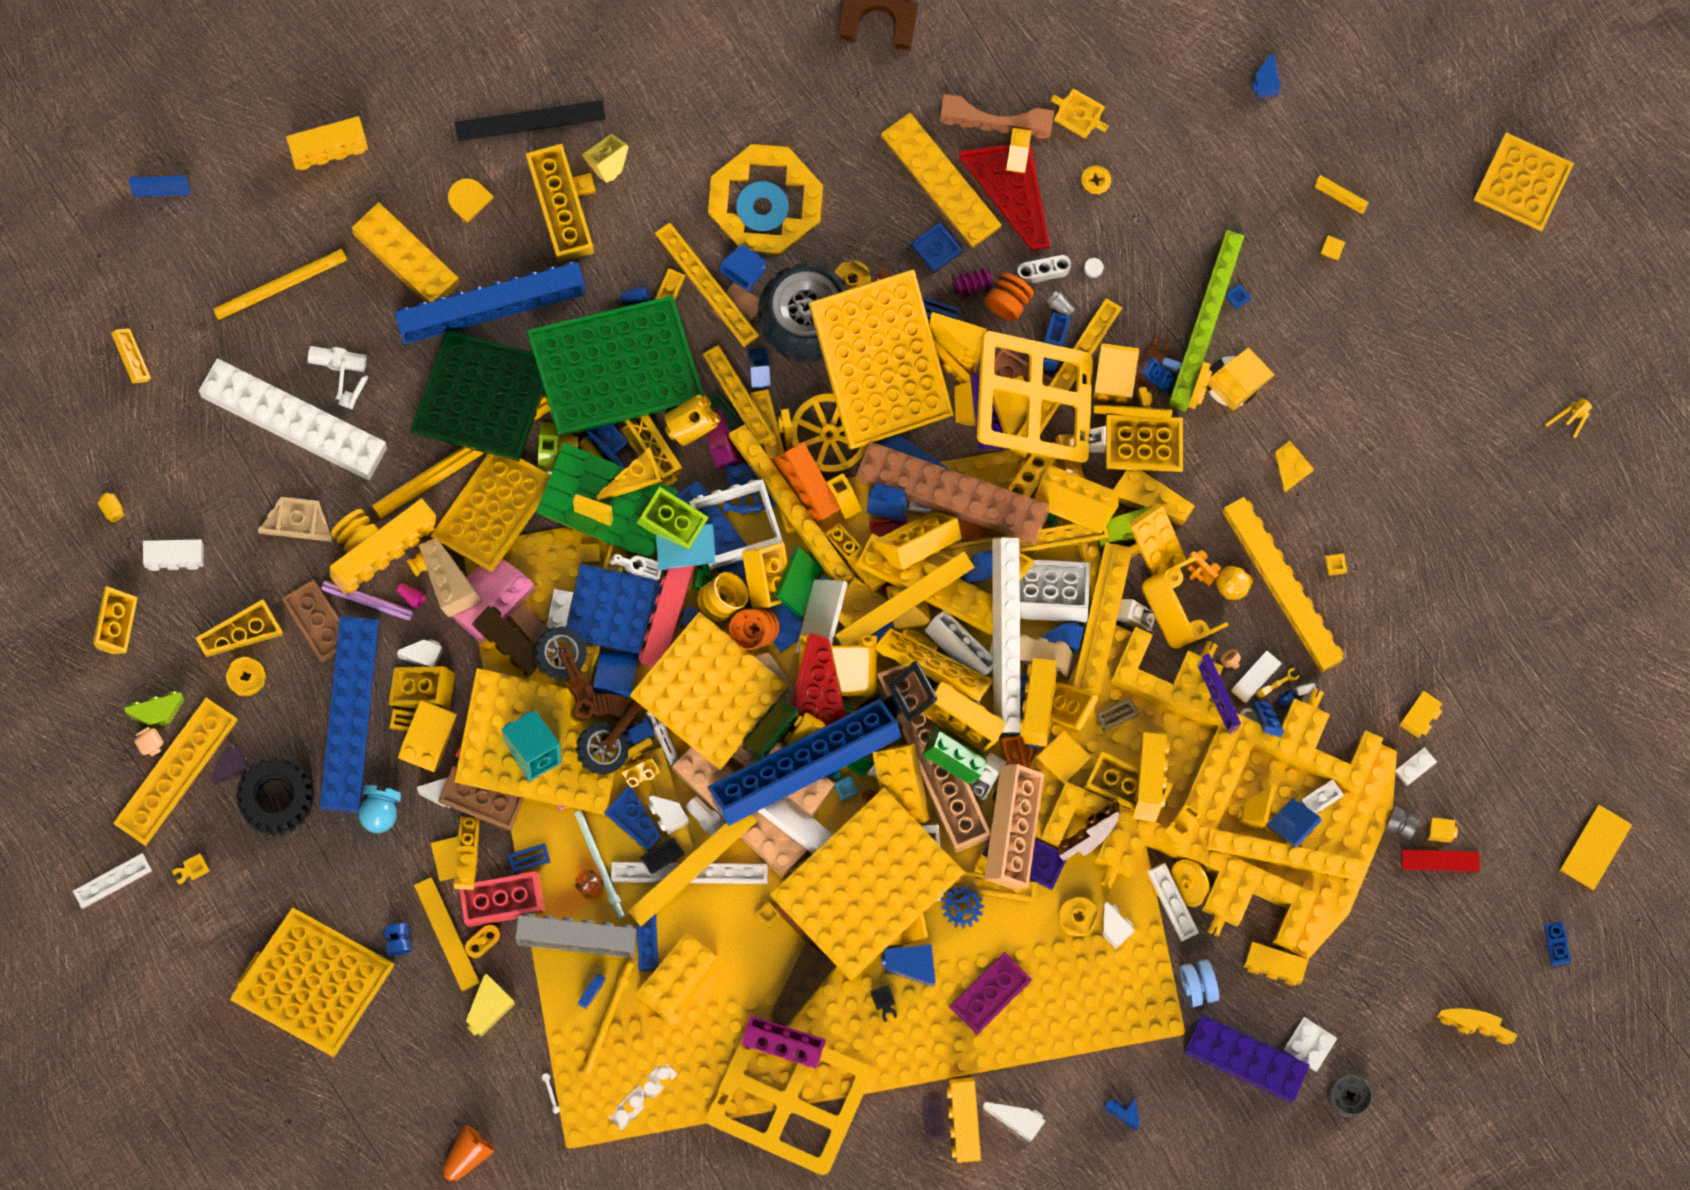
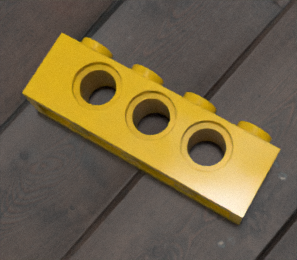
(1028, 469)

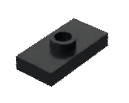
(662, 856)

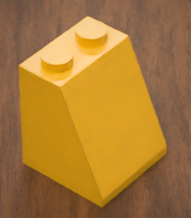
(1115, 373)

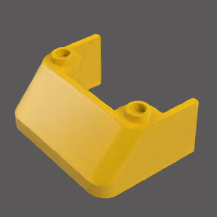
(1168, 610)

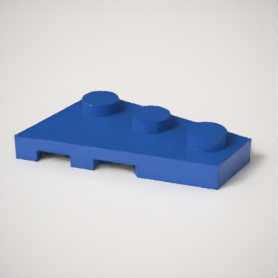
(632, 818)

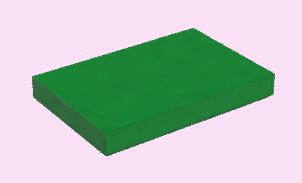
(798, 581)

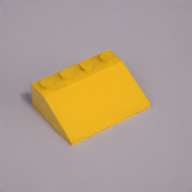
(958, 339)
(1144, 443)

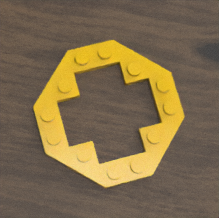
(796, 175)

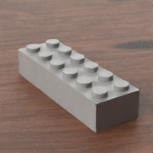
(576, 936)

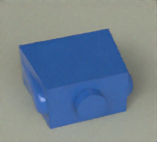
(743, 267)
(887, 502)

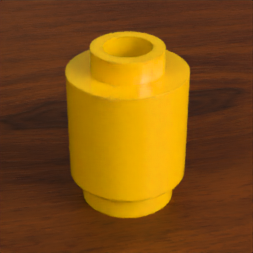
(111, 507)

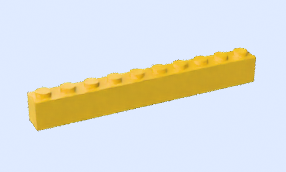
(1283, 585)

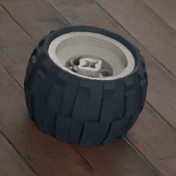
(790, 291)

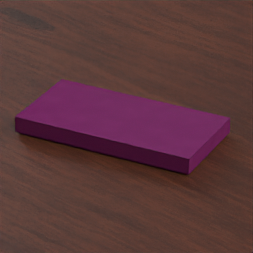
(990, 993)

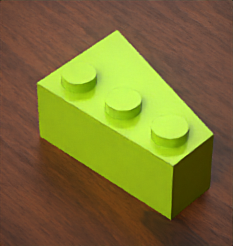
(1119, 529)

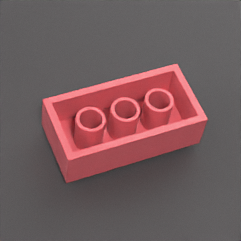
(502, 899)

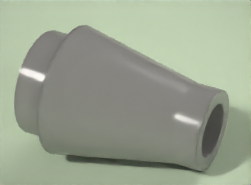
(1060, 304)

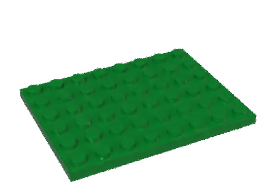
(614, 365)

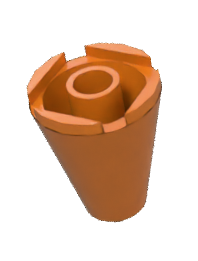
(466, 1154)

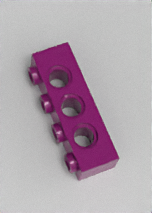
(783, 1042)

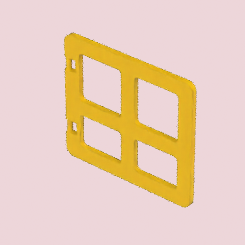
(1035, 393)
(787, 1103)

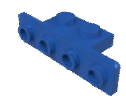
(610, 441)

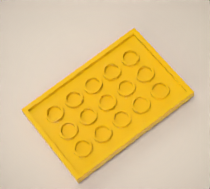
(492, 510)

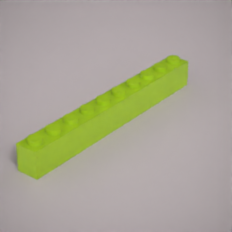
(1206, 321)

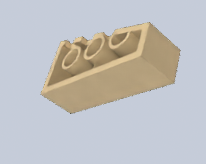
(449, 582)
(1045, 650)

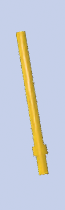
(622, 982)

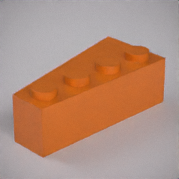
(806, 481)

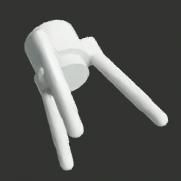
(348, 399)

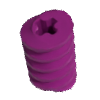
(972, 281)

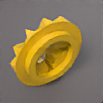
(1101, 173)

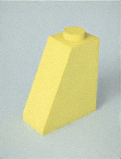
(487, 1007)

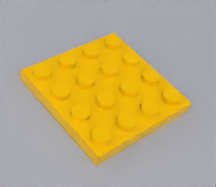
(1523, 181)

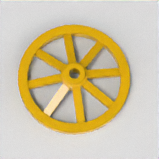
(826, 428)

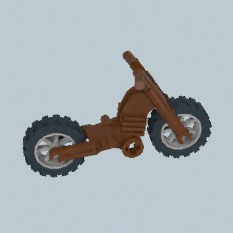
(584, 698)

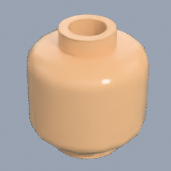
(148, 741)

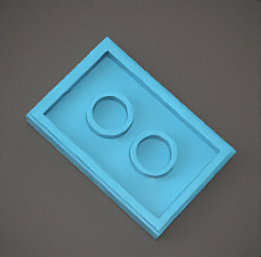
(701, 551)

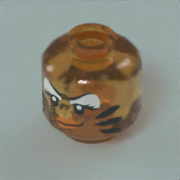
(589, 884)

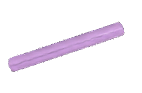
(370, 601)

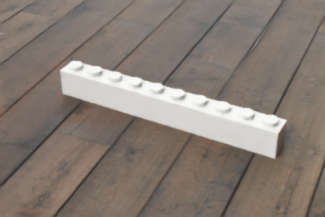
(1006, 632)

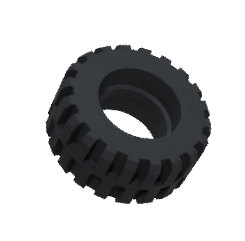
(266, 772)

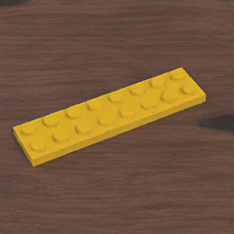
(941, 180)
(957, 598)
(175, 771)

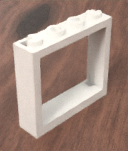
(734, 492)

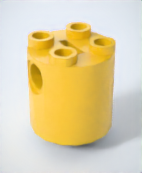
(684, 421)

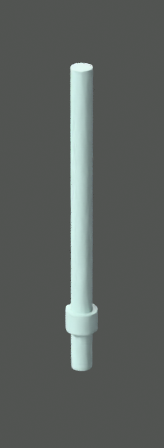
(614, 899)

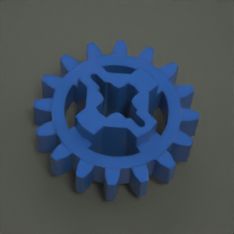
(971, 910)

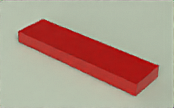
(1440, 860)

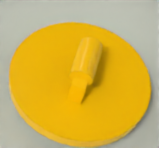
(1191, 882)

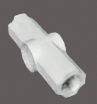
(333, 357)
(707, 818)

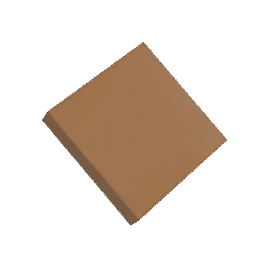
(745, 302)

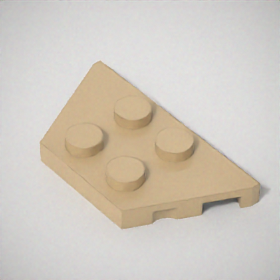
(296, 519)

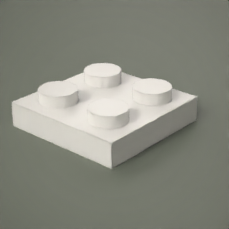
(1310, 1044)

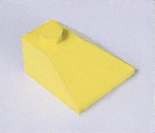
(607, 157)

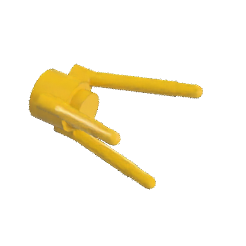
(1580, 409)

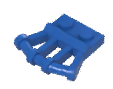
(741, 475)

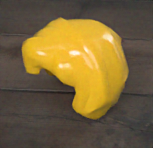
(1233, 582)

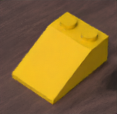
(1240, 379)
(421, 683)
(427, 736)

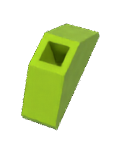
(548, 447)
(156, 710)

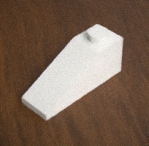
(1018, 1119)

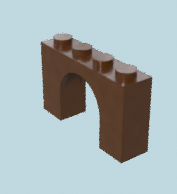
(901, 12)

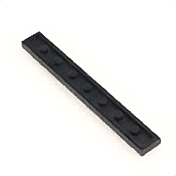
(530, 120)

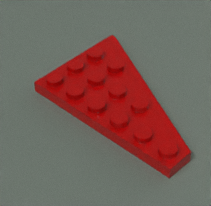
(1012, 192)
(818, 684)

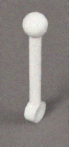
(546, 1078)

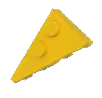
(638, 475)

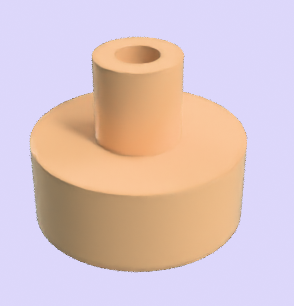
(1230, 659)

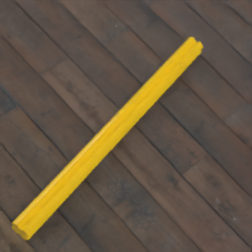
(434, 475)

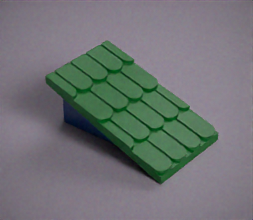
(587, 475)

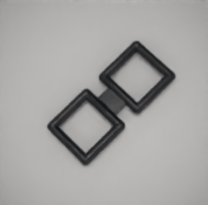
(896, 703)

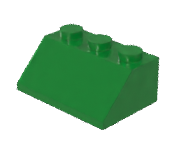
(954, 755)

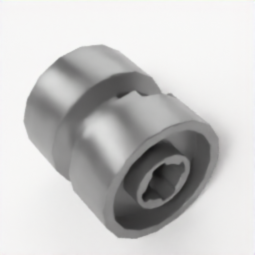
(1401, 822)

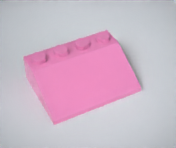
(503, 589)

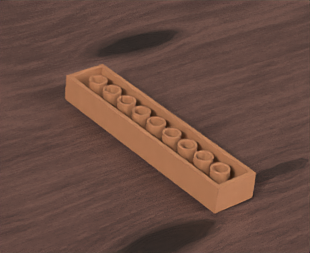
(954, 493)

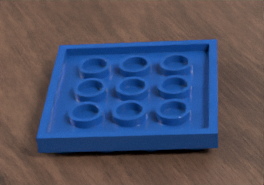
(611, 608)

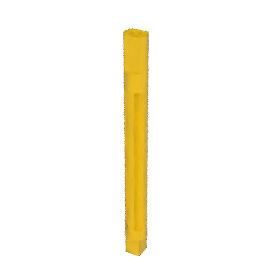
(279, 284)

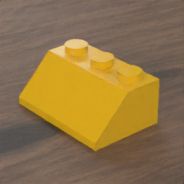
(763, 572)
(114, 621)

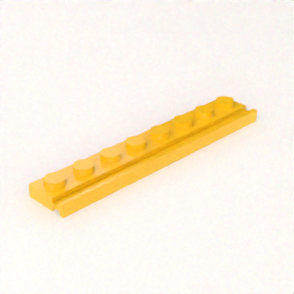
(1102, 618)

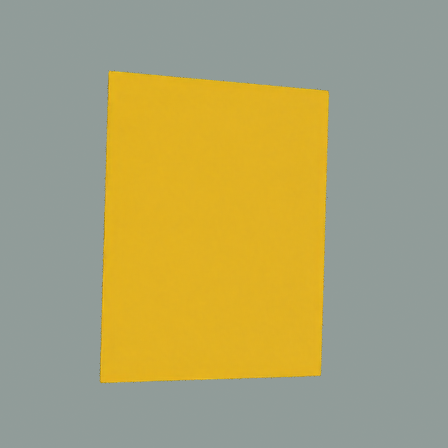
(1080, 989)

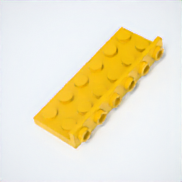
(934, 664)

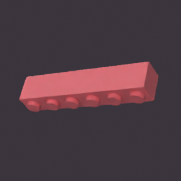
(667, 614)

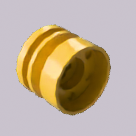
(353, 530)
(722, 597)

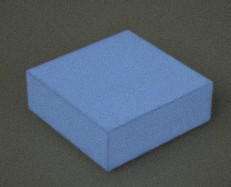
(1172, 365)

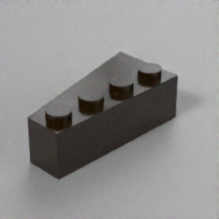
(507, 639)
(804, 982)

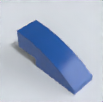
(1055, 336)

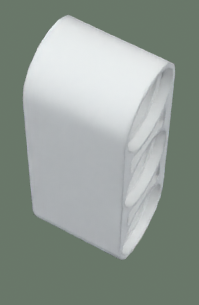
(1049, 263)
(1256, 677)

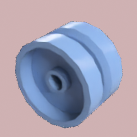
(1199, 983)

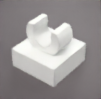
(1304, 691)

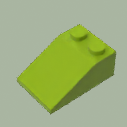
(672, 519)

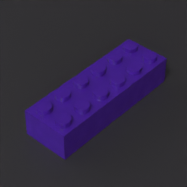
(1246, 1059)

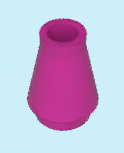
(412, 595)

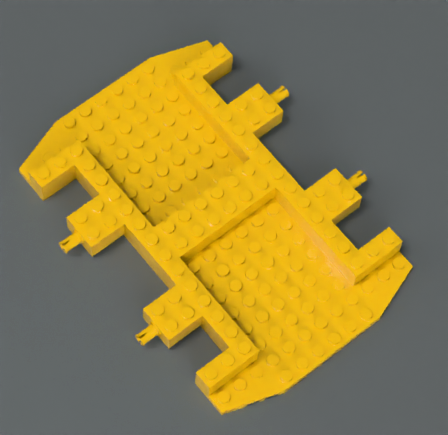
(1215, 778)

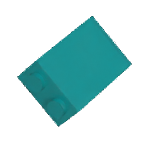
(532, 745)

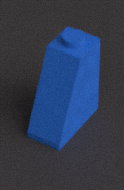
(983, 568)
(911, 963)

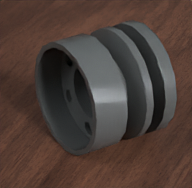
(1359, 1102)

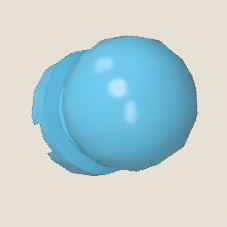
(378, 810)

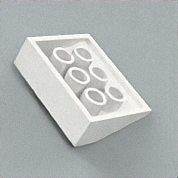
(1055, 591)

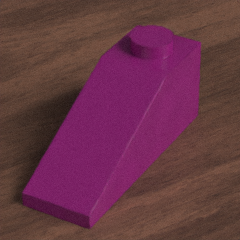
(720, 446)

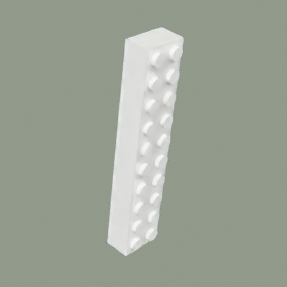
(293, 419)

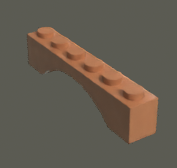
(958, 111)

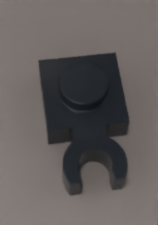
(884, 1000)

